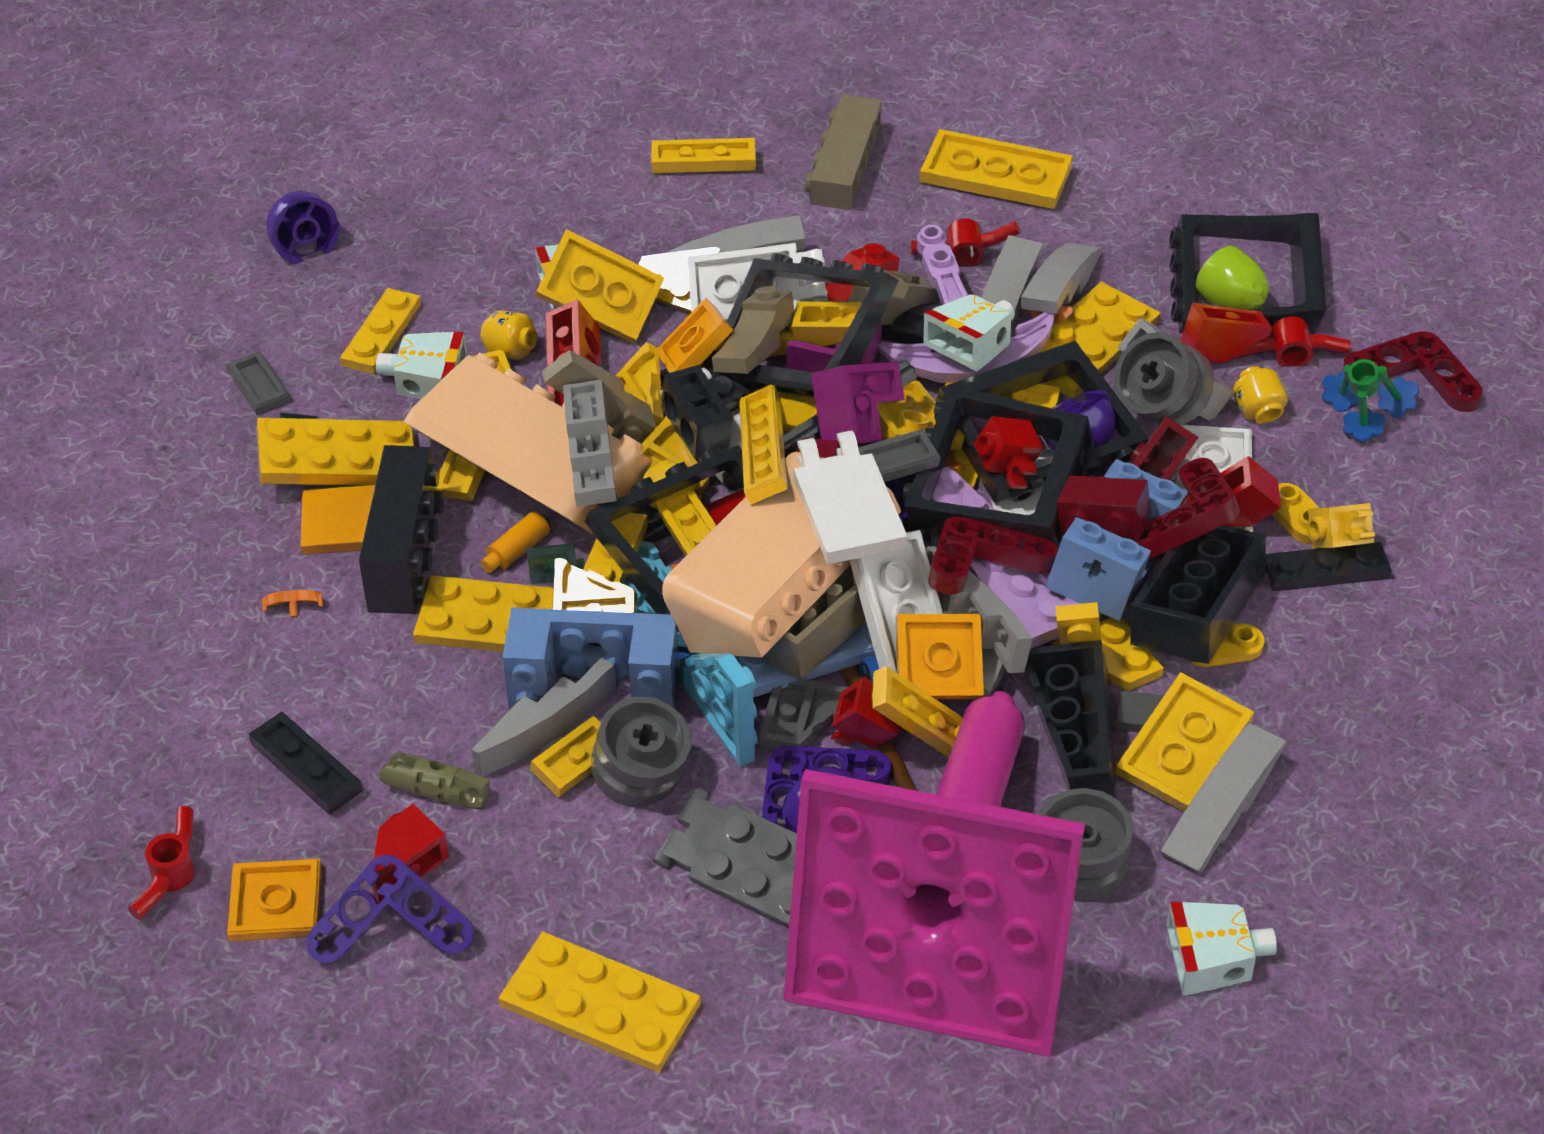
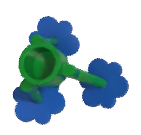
(1355, 386)

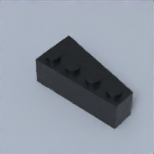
(1075, 711)

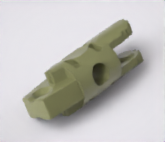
(435, 780)

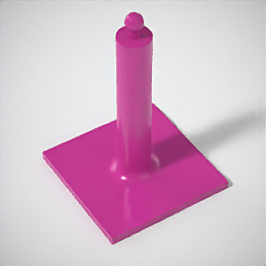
(935, 902)

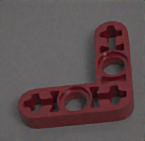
(1426, 362)
(1211, 507)
(969, 538)

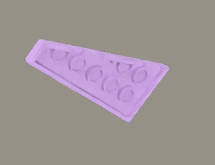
(1018, 589)

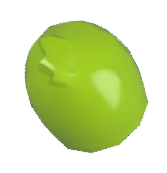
(1233, 280)

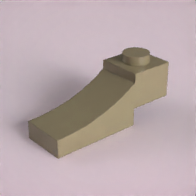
(910, 292)
(756, 331)
(623, 411)

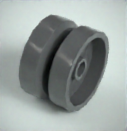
(1163, 378)
(640, 751)
(1105, 839)

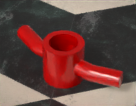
(968, 241)
(1294, 344)
(168, 863)

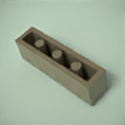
(844, 152)
(820, 628)

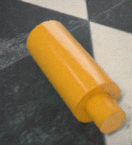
(515, 541)

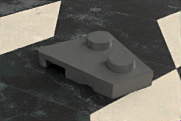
(798, 713)

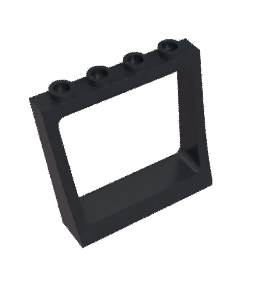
(1296, 230)
(857, 336)
(1030, 371)
(1070, 458)
(645, 493)

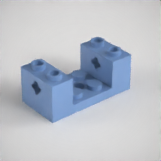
(1103, 566)
(557, 642)

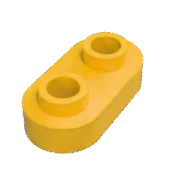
(1294, 511)
(1235, 649)

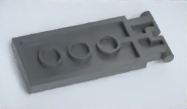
(734, 855)

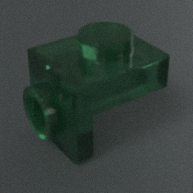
(542, 561)

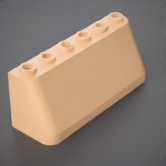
(515, 434)
(751, 576)

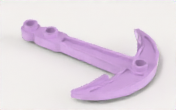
(945, 277)

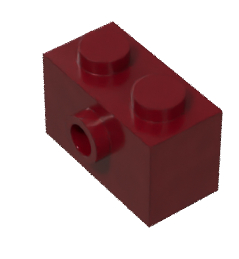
(1166, 450)
(1112, 503)

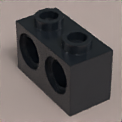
(696, 410)

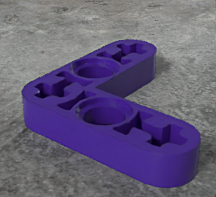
(812, 758)
(395, 896)

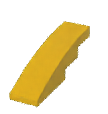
(818, 323)

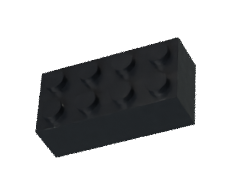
(400, 530)
(1198, 593)

